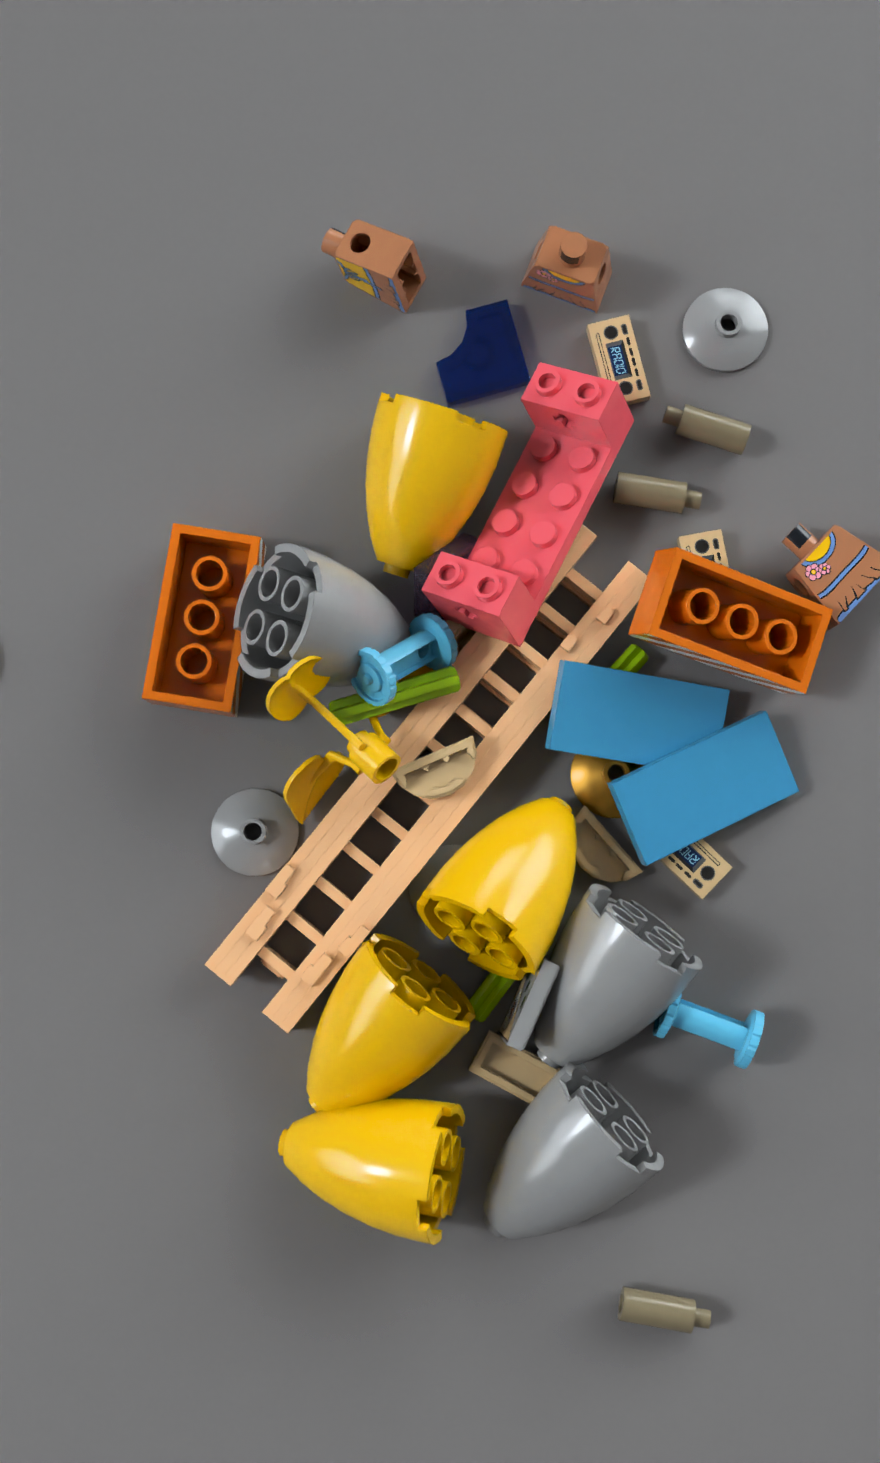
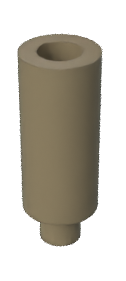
(709, 428)
(654, 493)
(661, 1310)

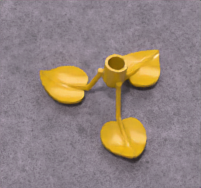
(367, 751)

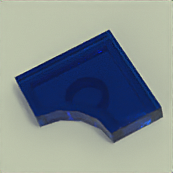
(486, 359)

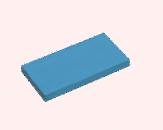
(629, 713)
(703, 787)

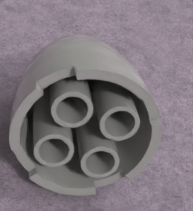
(311, 607)
(613, 978)
(568, 1158)

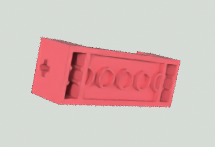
(541, 508)

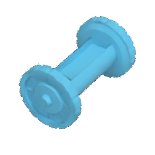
(429, 645)
(714, 1026)

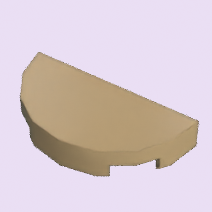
(440, 771)
(599, 852)

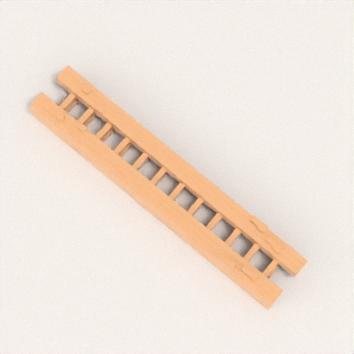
(443, 814)

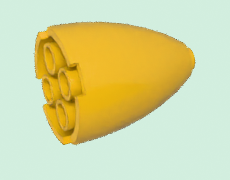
(424, 477)
(507, 888)
(383, 1026)
(382, 1162)

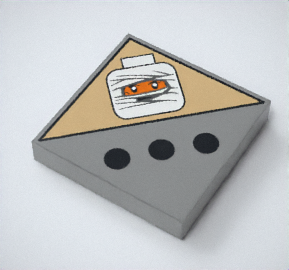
(528, 1005)

